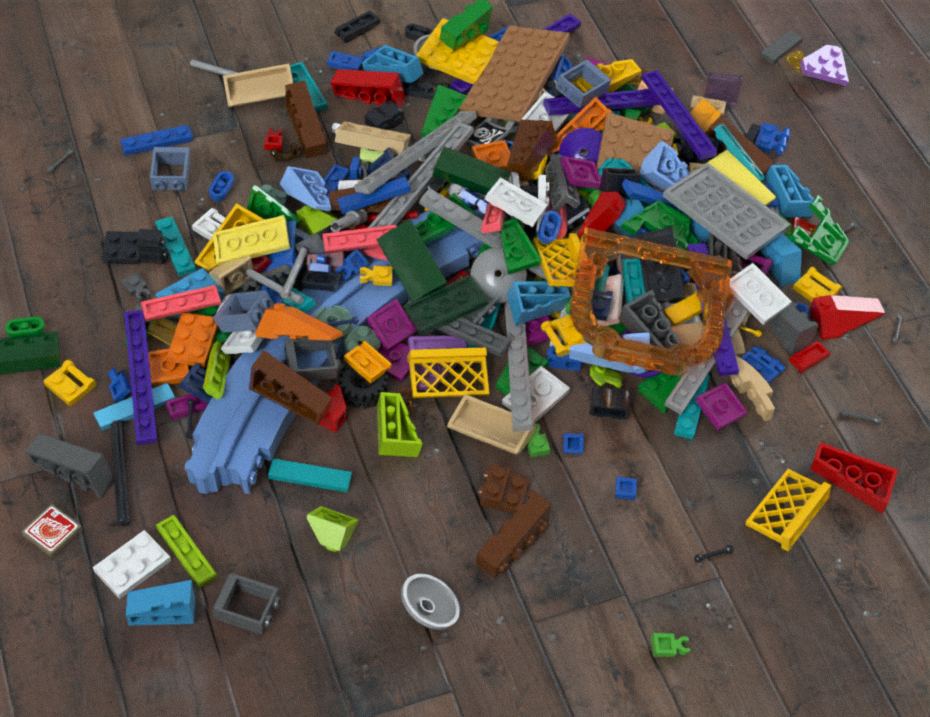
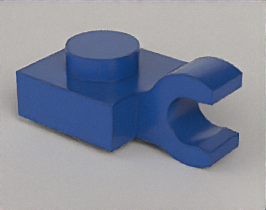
(120, 385)

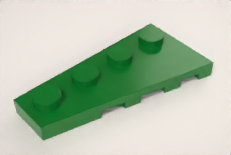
(436, 226)

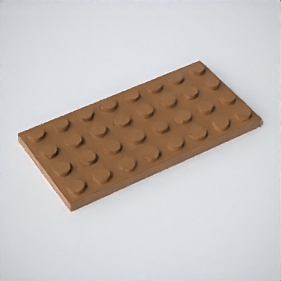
(516, 73)

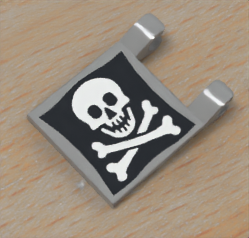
(490, 132)

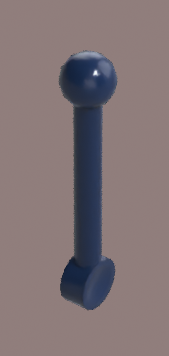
(354, 320)

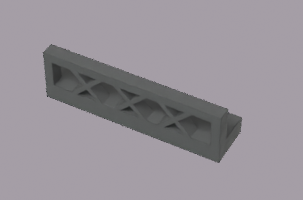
(567, 192)

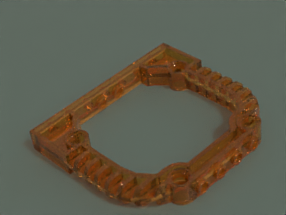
(709, 273)

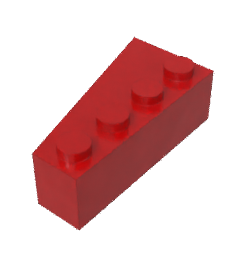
(368, 86)
(856, 475)

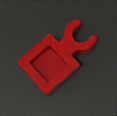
(273, 140)

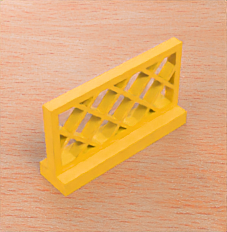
(570, 250)
(445, 357)
(801, 520)

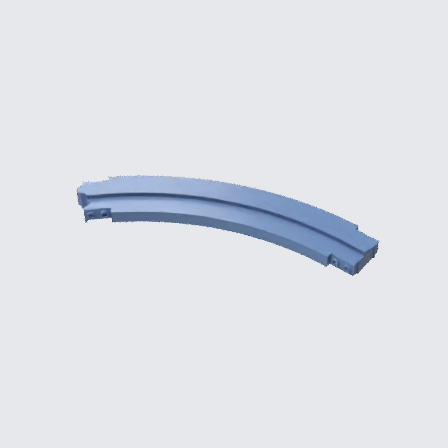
(247, 427)

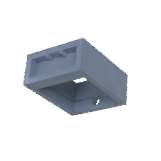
(586, 71)
(162, 155)
(234, 320)

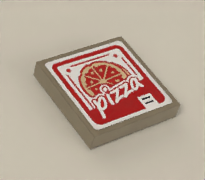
(51, 530)

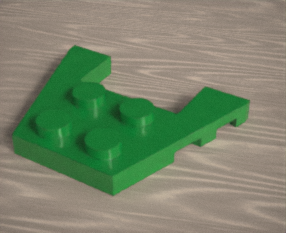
(659, 217)
(827, 239)

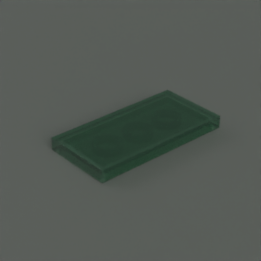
(445, 305)

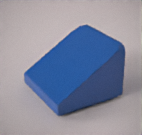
(573, 443)

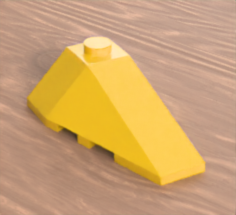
(619, 73)
(237, 217)

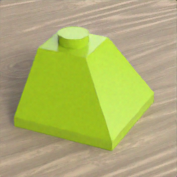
(314, 219)
(331, 527)

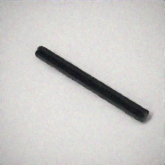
(120, 476)

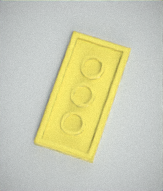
(739, 174)
(251, 240)

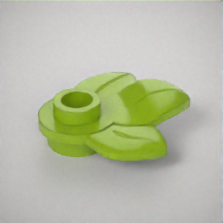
(602, 375)

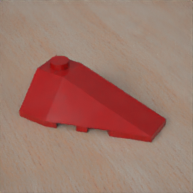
(843, 313)

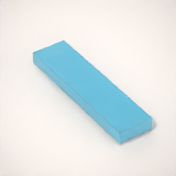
(124, 411)

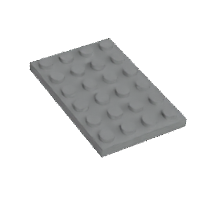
(726, 210)

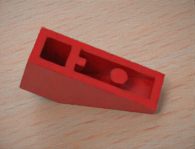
(604, 212)

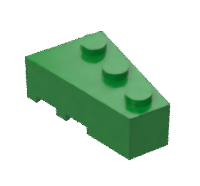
(468, 25)

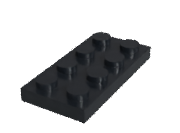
(659, 277)

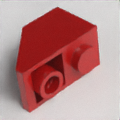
(337, 413)

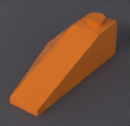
(287, 320)

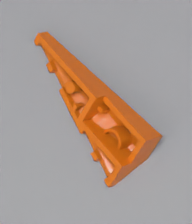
(590, 116)

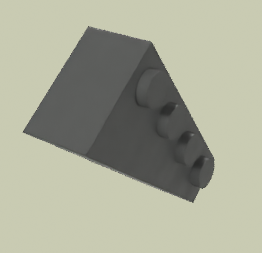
(646, 316)
(793, 329)
(72, 463)

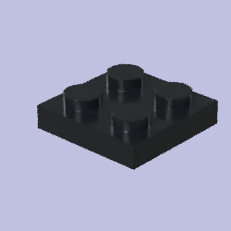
(120, 248)

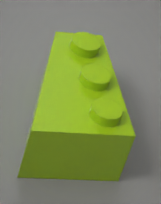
(395, 429)

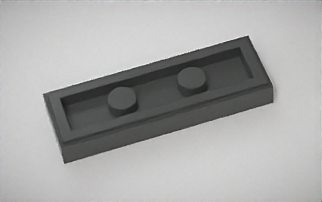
(781, 46)

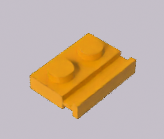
(705, 114)
(367, 362)

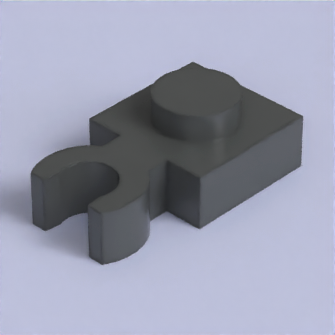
(136, 286)

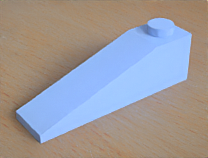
(663, 167)
(306, 187)
(584, 353)

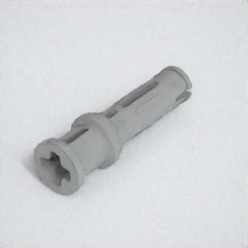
(351, 219)

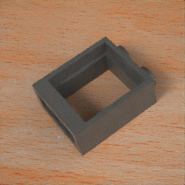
(303, 345)
(251, 587)

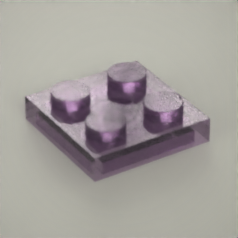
(723, 87)

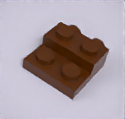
(502, 489)

